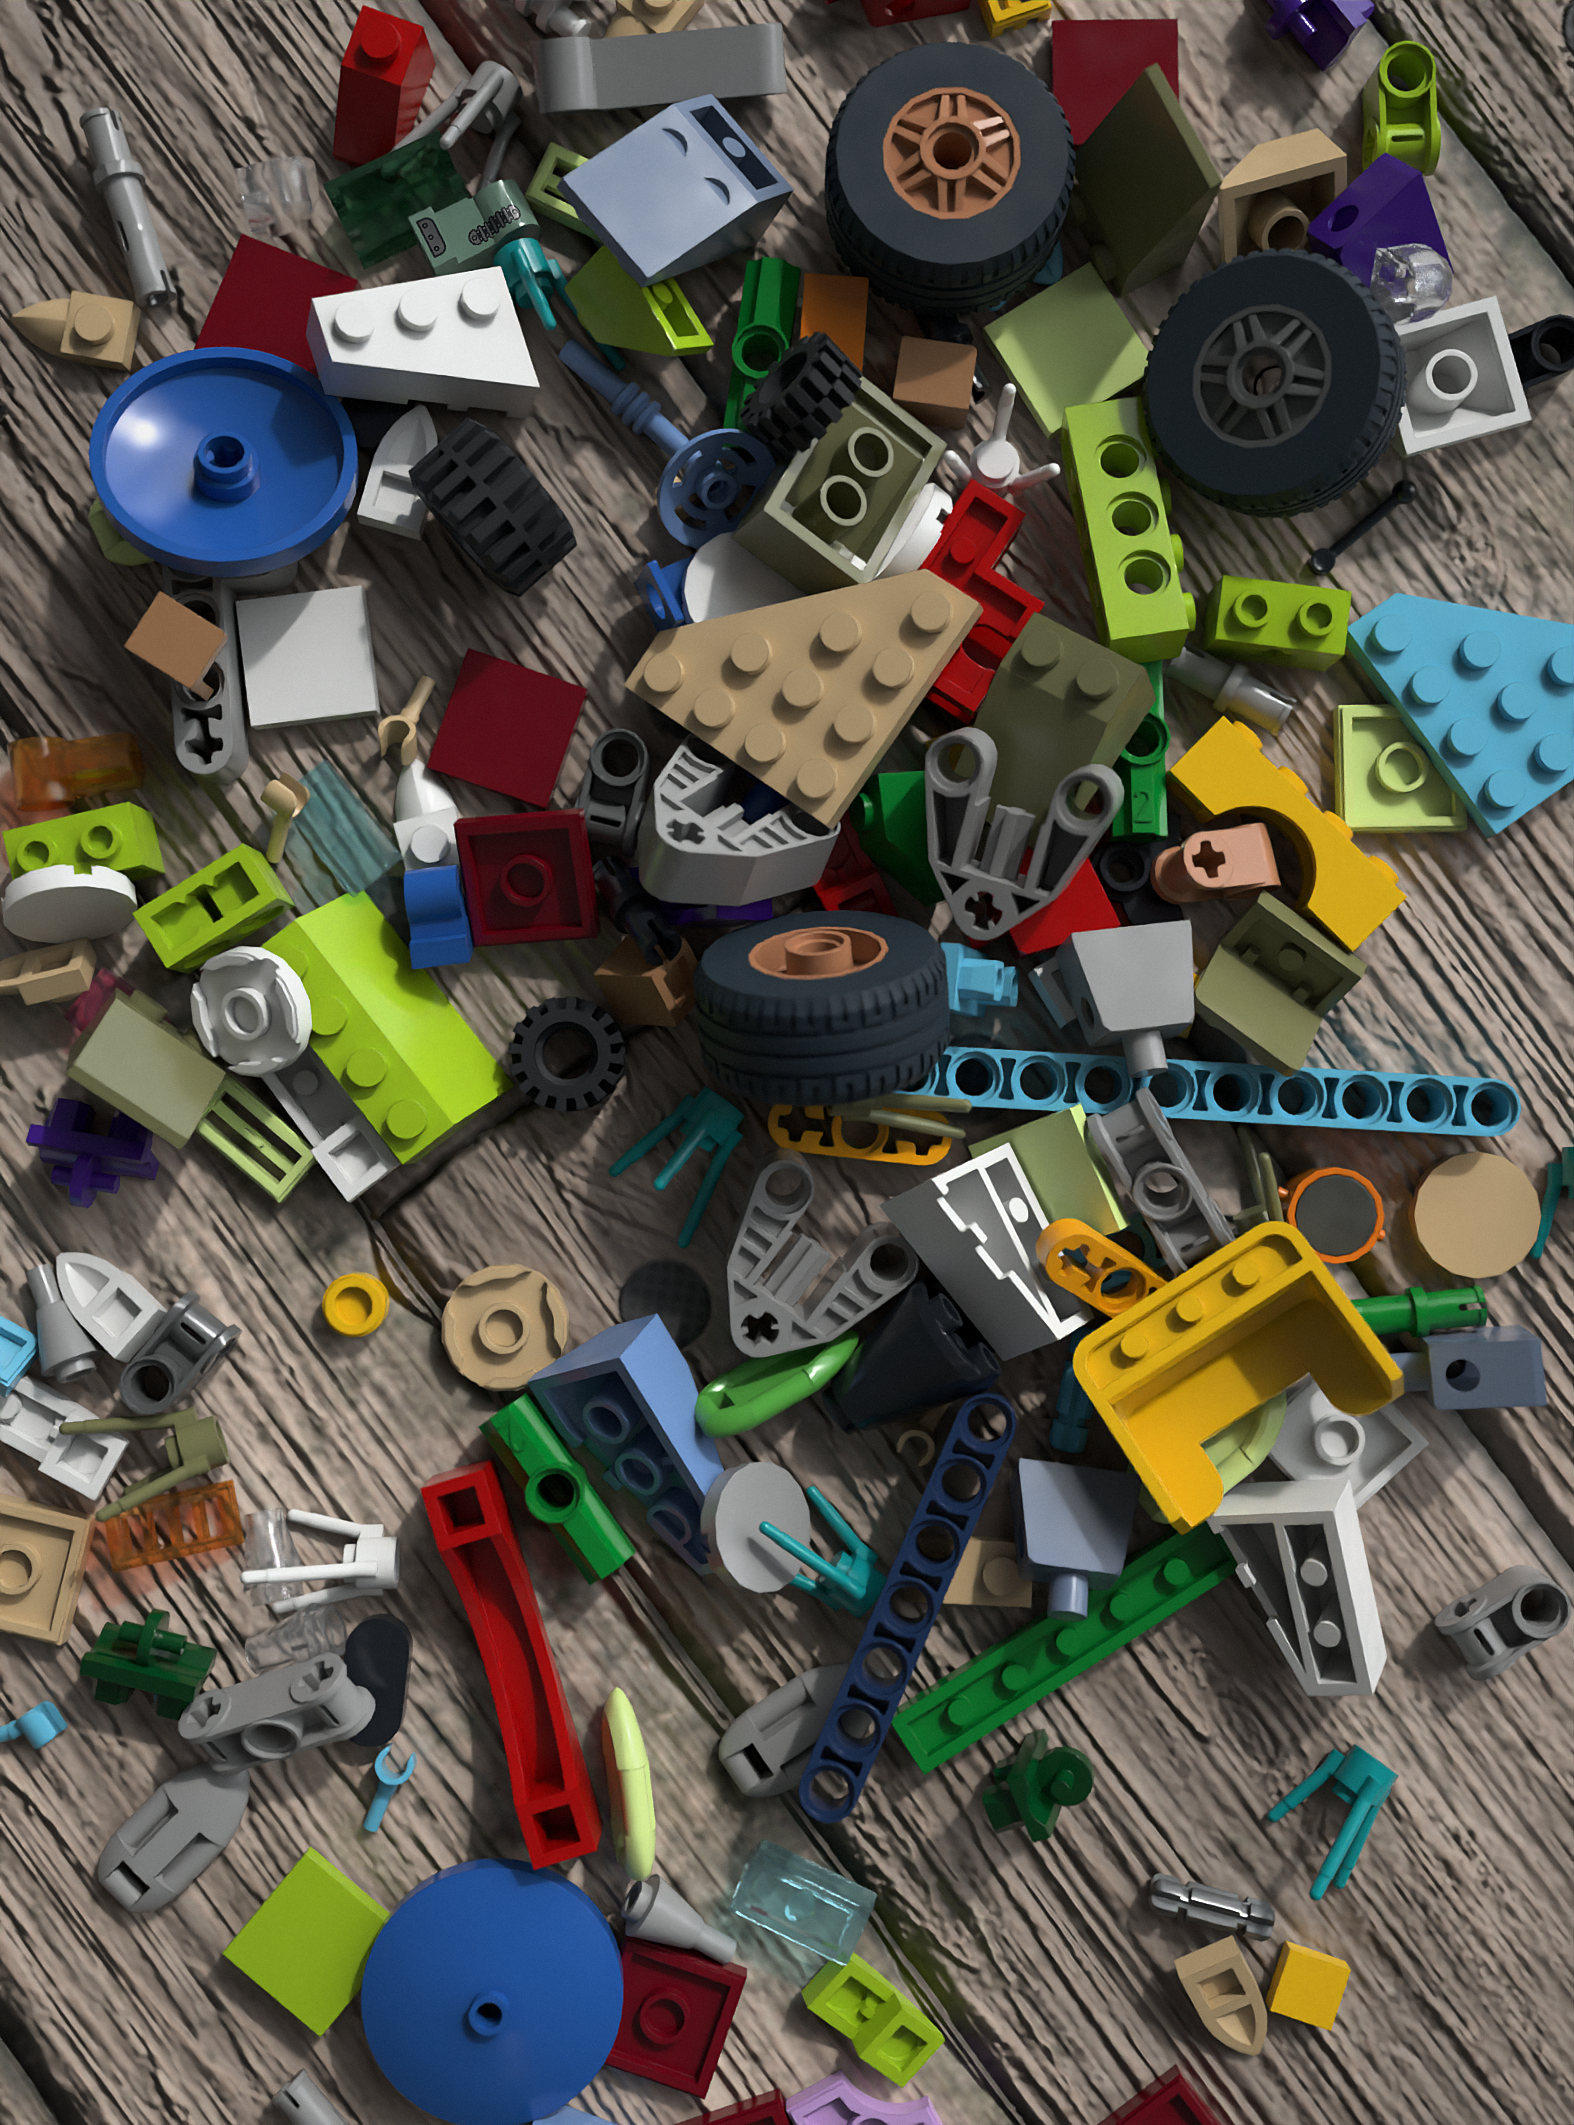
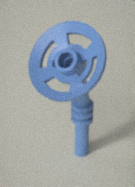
(697, 457)

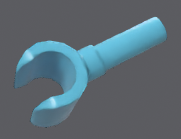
(38, 1725)
(386, 1787)

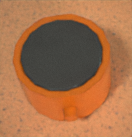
(1334, 1212)

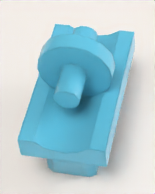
(978, 981)

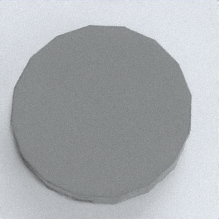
(732, 1517)

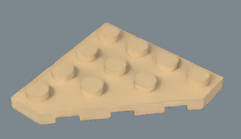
(812, 683)

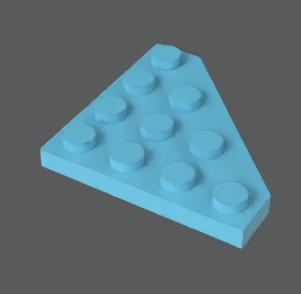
(1479, 697)

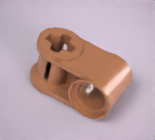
(1217, 866)

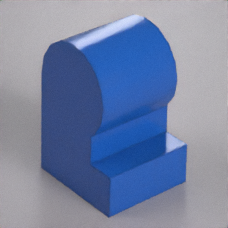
(437, 917)

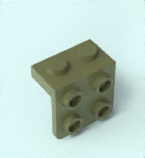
(1274, 983)

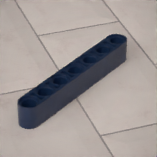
(903, 1635)

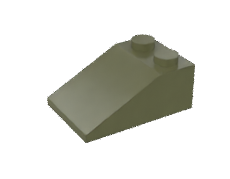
(1141, 186)
(842, 502)
(1053, 711)

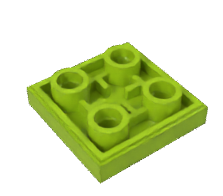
(310, 1941)

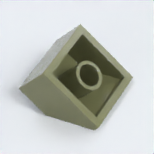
(146, 1066)

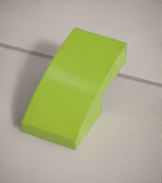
(875, 2016)

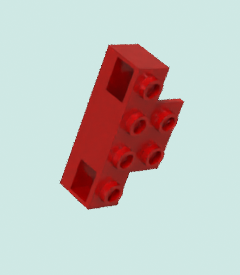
(966, 557)

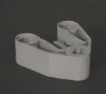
(956, 821)
(707, 853)
(840, 1299)

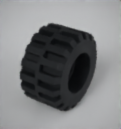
(493, 507)

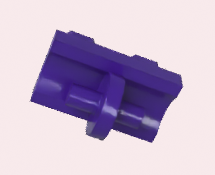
(1320, 26)
(68, 1142)

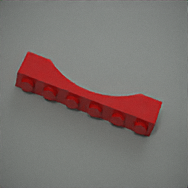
(537, 1728)

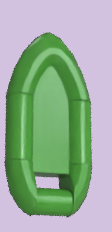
(769, 1385)

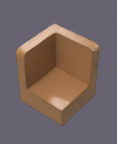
(935, 381)
(177, 643)
(647, 992)

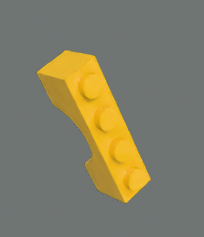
(1339, 886)

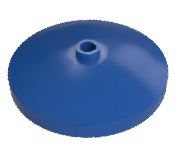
(224, 461)
(505, 1940)

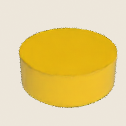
(355, 1304)

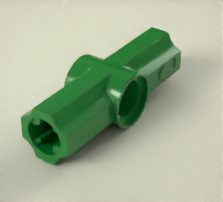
(763, 326)
(1144, 805)
(581, 1524)

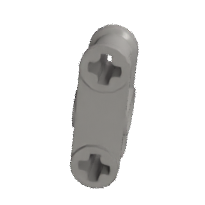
(1140, 1144)
(277, 1714)

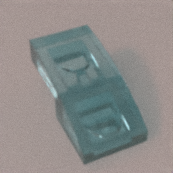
(344, 831)

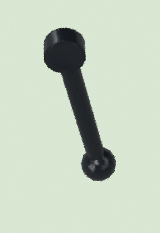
(1324, 559)

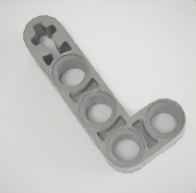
(658, 68)
(228, 707)

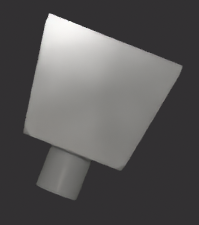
(1131, 988)

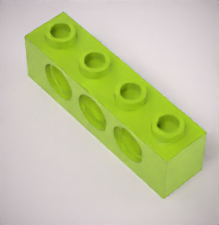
(1116, 438)

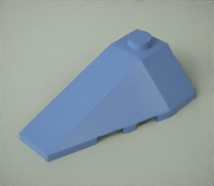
(634, 1410)

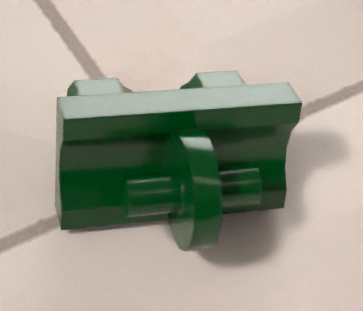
(148, 1660)
(1036, 1786)

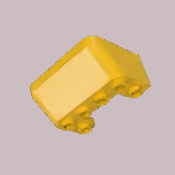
(1222, 1348)

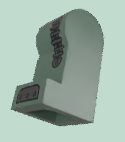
(474, 229)

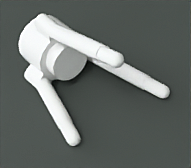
(995, 461)
(368, 1565)

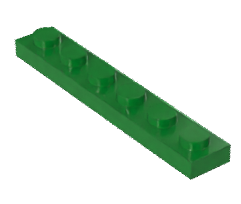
(1054, 1651)

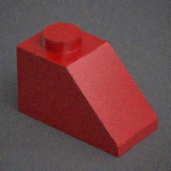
(380, 86)

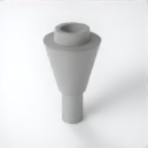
(63, 1343)
(663, 1916)

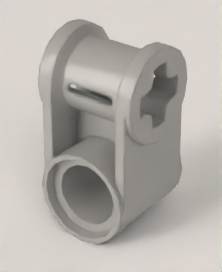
(1499, 1623)

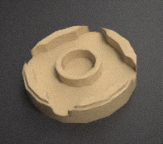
(1474, 1214)
(504, 1326)

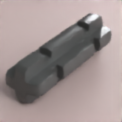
(1211, 1907)

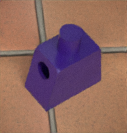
(1377, 210)

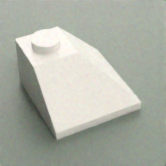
(1458, 379)

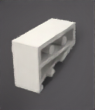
(426, 341)
(980, 1242)
(1312, 1576)

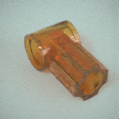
(55, 772)

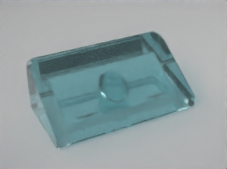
(802, 1901)

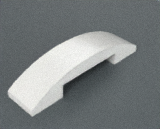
(333, 1124)
(31, 1424)

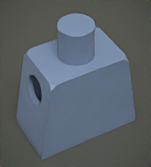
(1499, 1368)
(1071, 1529)

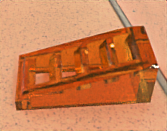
(119, 1535)

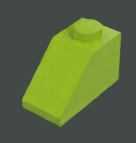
(634, 317)

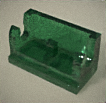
(385, 192)

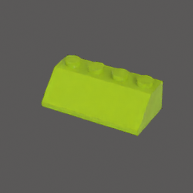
(388, 1027)

